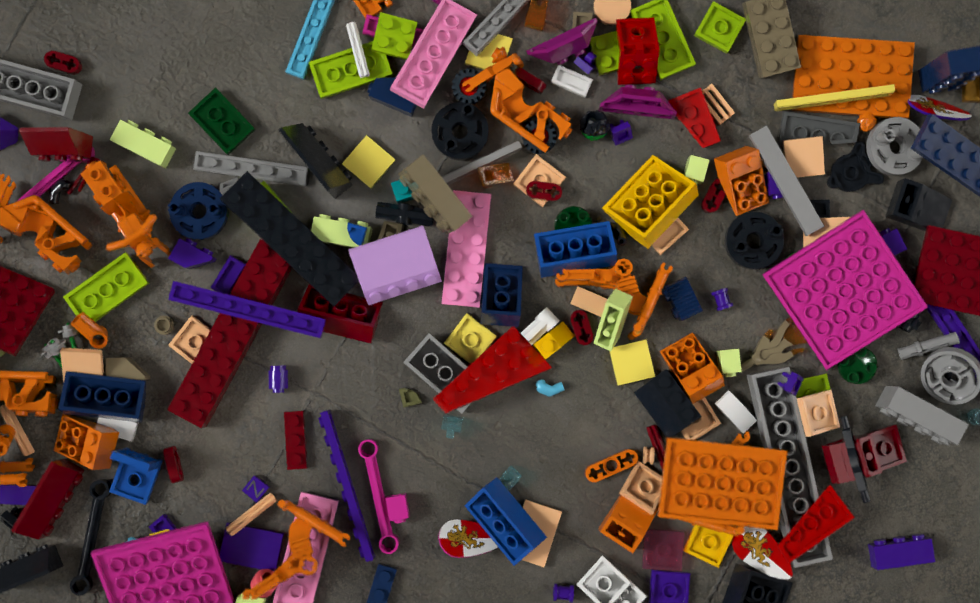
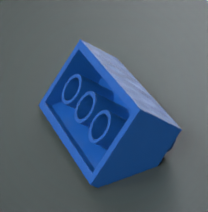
(575, 248)
(505, 521)

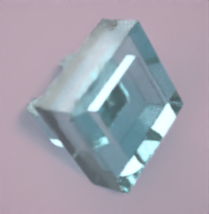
(452, 425)

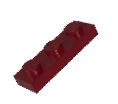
(295, 440)

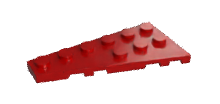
(499, 367)

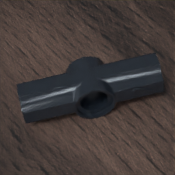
(403, 214)

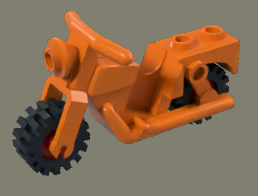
(508, 105)

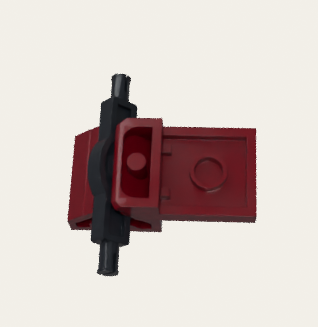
(863, 455)

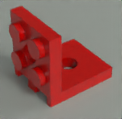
(637, 51)

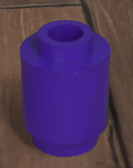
(278, 378)

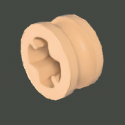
(648, 455)

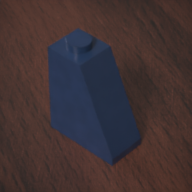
(380, 93)

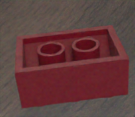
(57, 143)

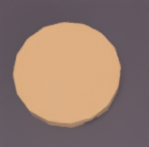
(609, 10)

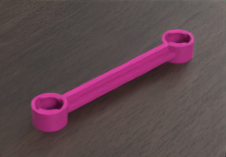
(58, 173)
(378, 496)

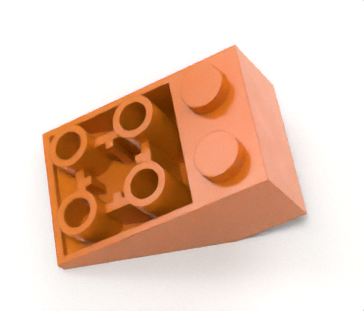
(742, 179)
(692, 368)
(86, 442)
(626, 523)

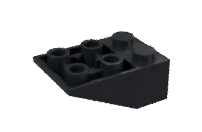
(918, 205)

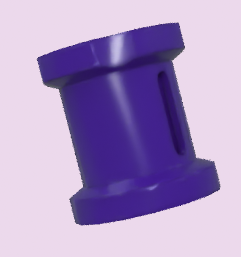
(722, 299)
(563, 592)

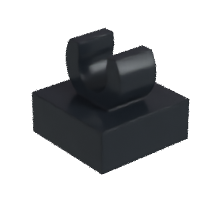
(9, 518)

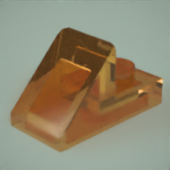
(495, 175)

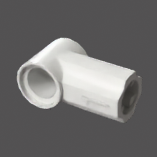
(543, 323)

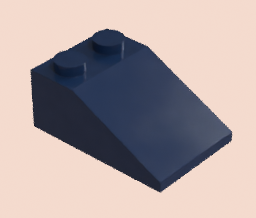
(501, 295)

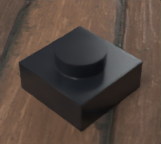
(822, 208)

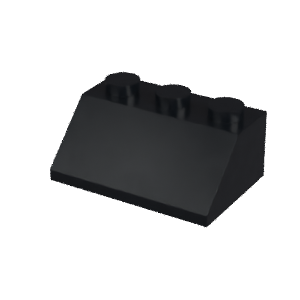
(667, 404)
(29, 567)

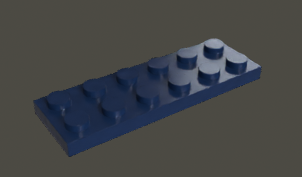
(949, 152)

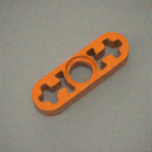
(622, 454)

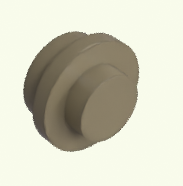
(164, 325)

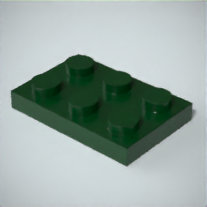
(221, 121)

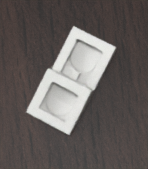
(735, 411)

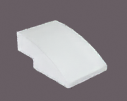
(609, 585)

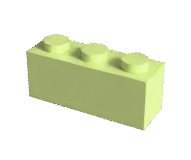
(143, 143)
(336, 232)
(613, 319)

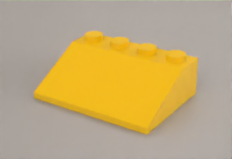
(651, 201)

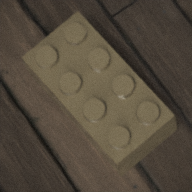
(771, 36)
(434, 195)

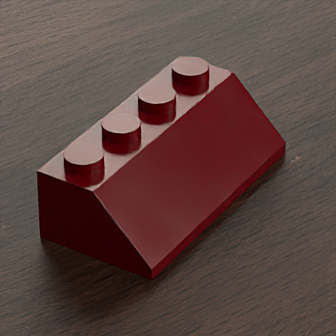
(348, 318)
(48, 499)

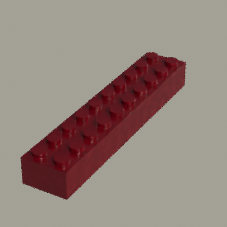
(229, 339)

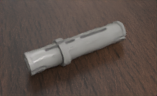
(920, 348)

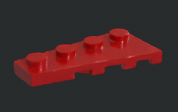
(817, 523)

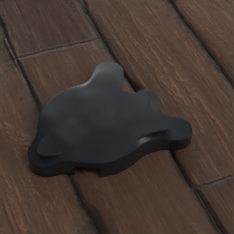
(853, 171)

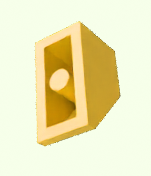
(553, 340)

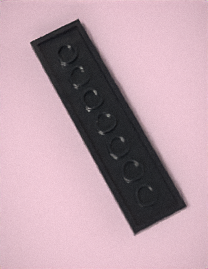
(290, 238)

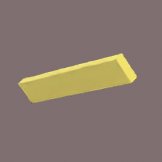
(832, 98)

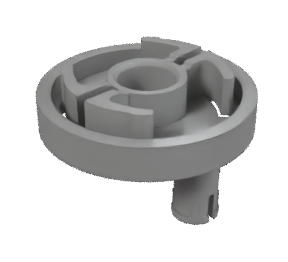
(880, 140)
(942, 361)

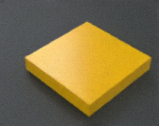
(708, 545)

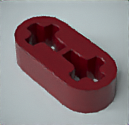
(64, 58)
(530, 80)
(542, 195)
(708, 196)
(577, 329)
(173, 464)

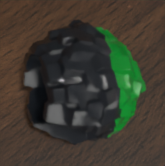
(594, 125)

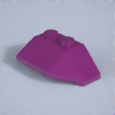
(565, 44)
(638, 102)

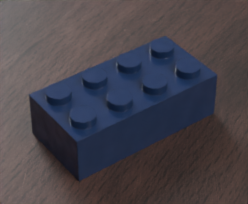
(950, 70)

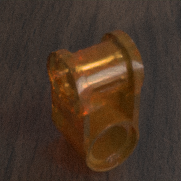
(536, 15)

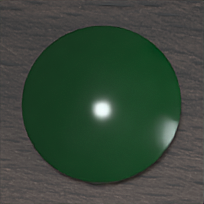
(572, 217)
(858, 367)

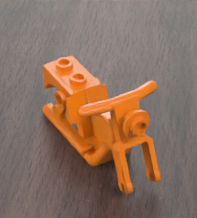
(126, 209)
(37, 216)
(24, 401)

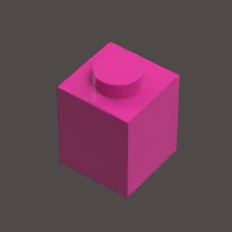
(397, 508)

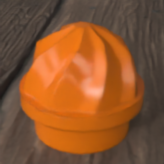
(867, 121)

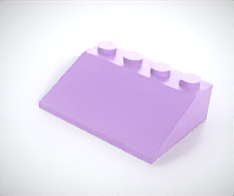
(395, 265)

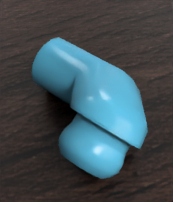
(547, 389)

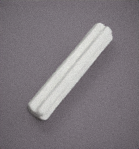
(357, 49)

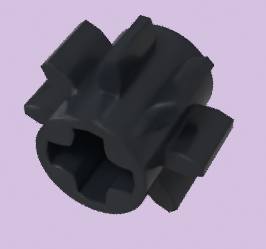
(911, 324)

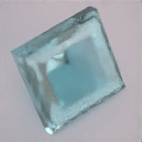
(510, 477)

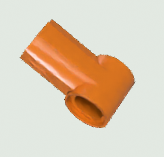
(89, 329)

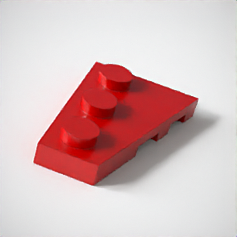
(696, 117)

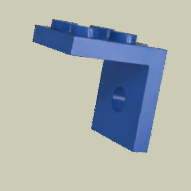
(139, 464)

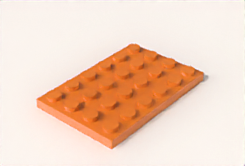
(854, 64)
(722, 483)

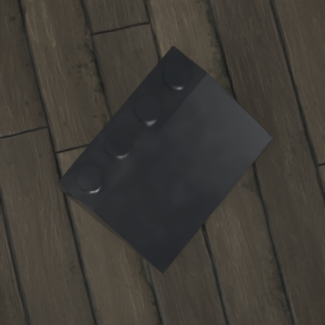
(316, 158)
(753, 586)

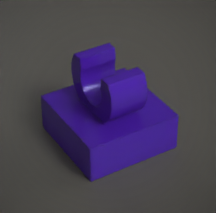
(585, 63)
(621, 132)
(793, 383)

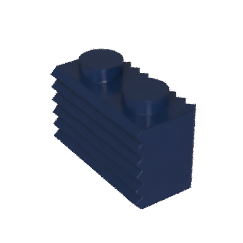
(682, 299)

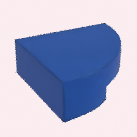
(357, 233)

